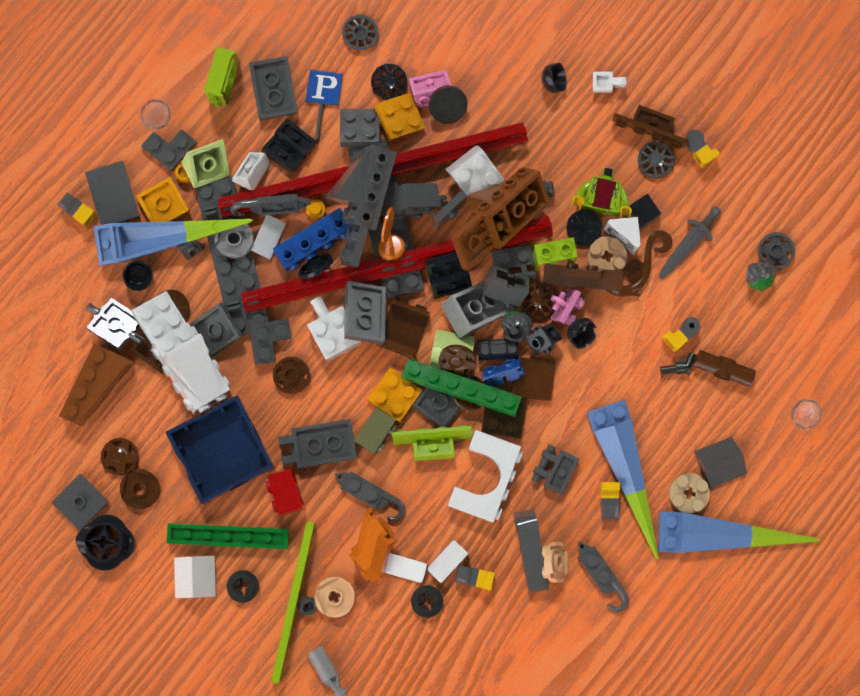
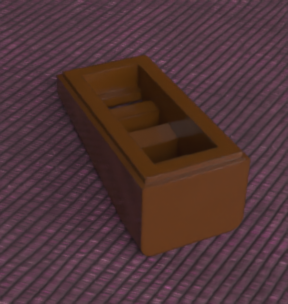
(135, 346)

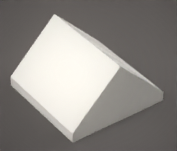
(626, 231)
(195, 577)

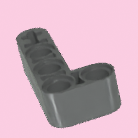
(531, 550)

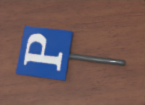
(323, 89)

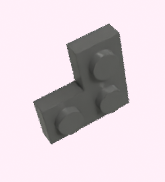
(169, 153)
(263, 336)

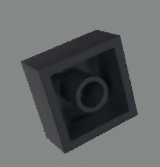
(645, 210)

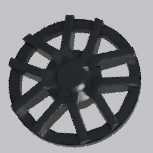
(389, 81)

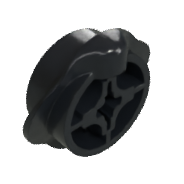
(85, 541)

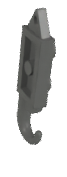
(271, 205)
(370, 493)
(602, 575)

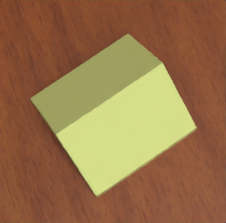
(206, 164)
(444, 339)

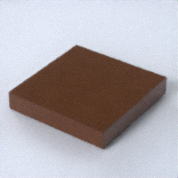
(537, 379)

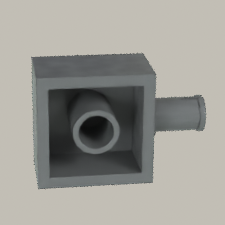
(414, 200)

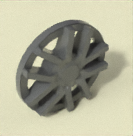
(360, 32)
(656, 160)

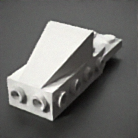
(182, 354)

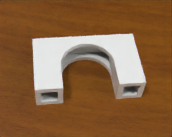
(505, 456)

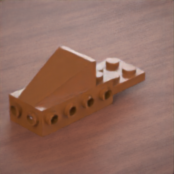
(499, 215)

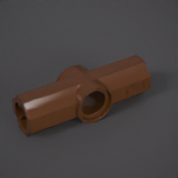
(724, 368)

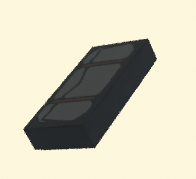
(497, 349)

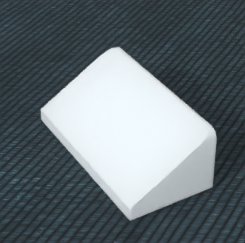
(251, 170)
(268, 237)
(447, 561)
(405, 568)

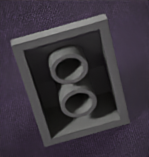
(473, 310)

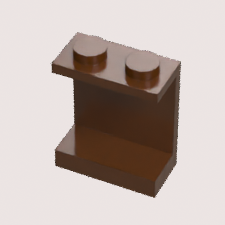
(404, 327)

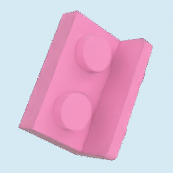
(425, 85)

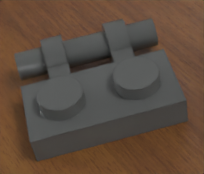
(515, 258)
(561, 471)

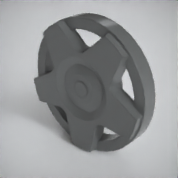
(776, 250)

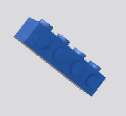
(311, 241)

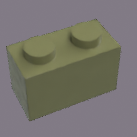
(375, 431)

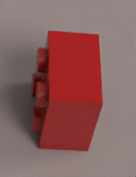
(285, 492)

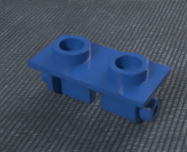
(494, 374)

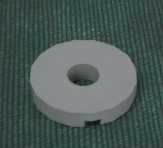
(236, 250)

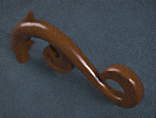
(644, 268)

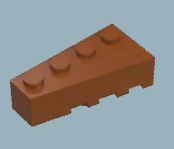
(94, 383)

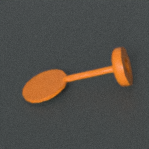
(390, 246)

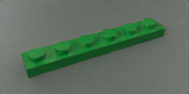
(461, 387)
(227, 536)

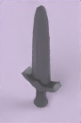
(690, 241)

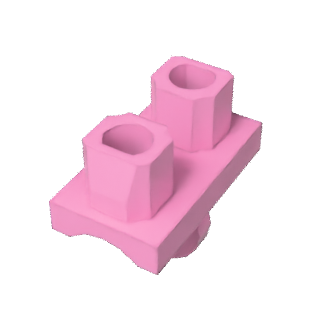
(564, 304)

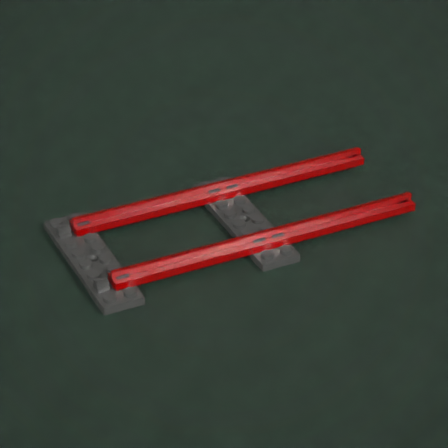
(239, 278)

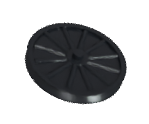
(584, 227)

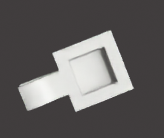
(604, 82)

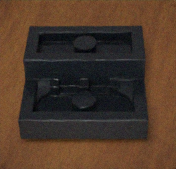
(289, 146)
(447, 275)

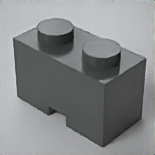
(505, 286)

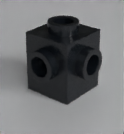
(544, 338)

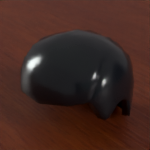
(554, 78)
(137, 275)
(581, 332)

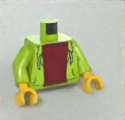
(603, 196)

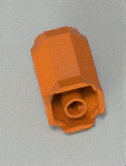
(373, 546)

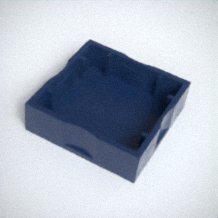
(220, 450)

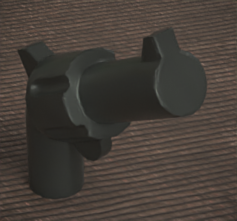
(680, 367)

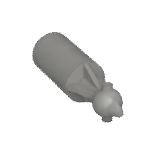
(326, 670)

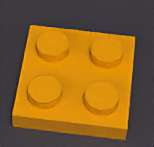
(399, 117)
(163, 202)
(394, 395)

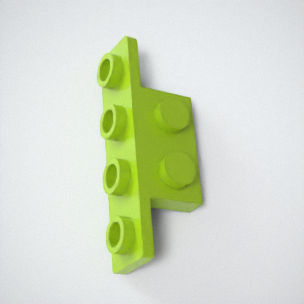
(433, 443)

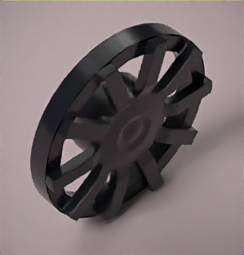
(315, 266)

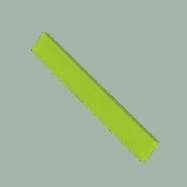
(292, 604)

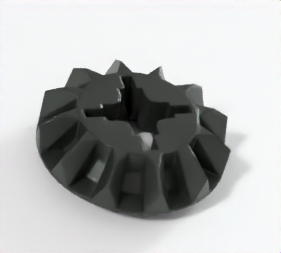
(235, 580)
(436, 604)

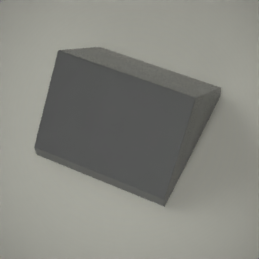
(721, 462)

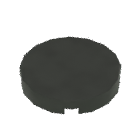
(448, 104)

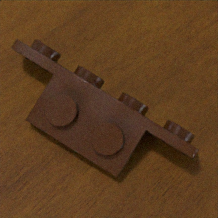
(651, 123)
(583, 276)

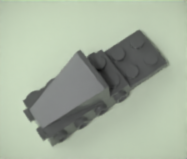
(364, 192)

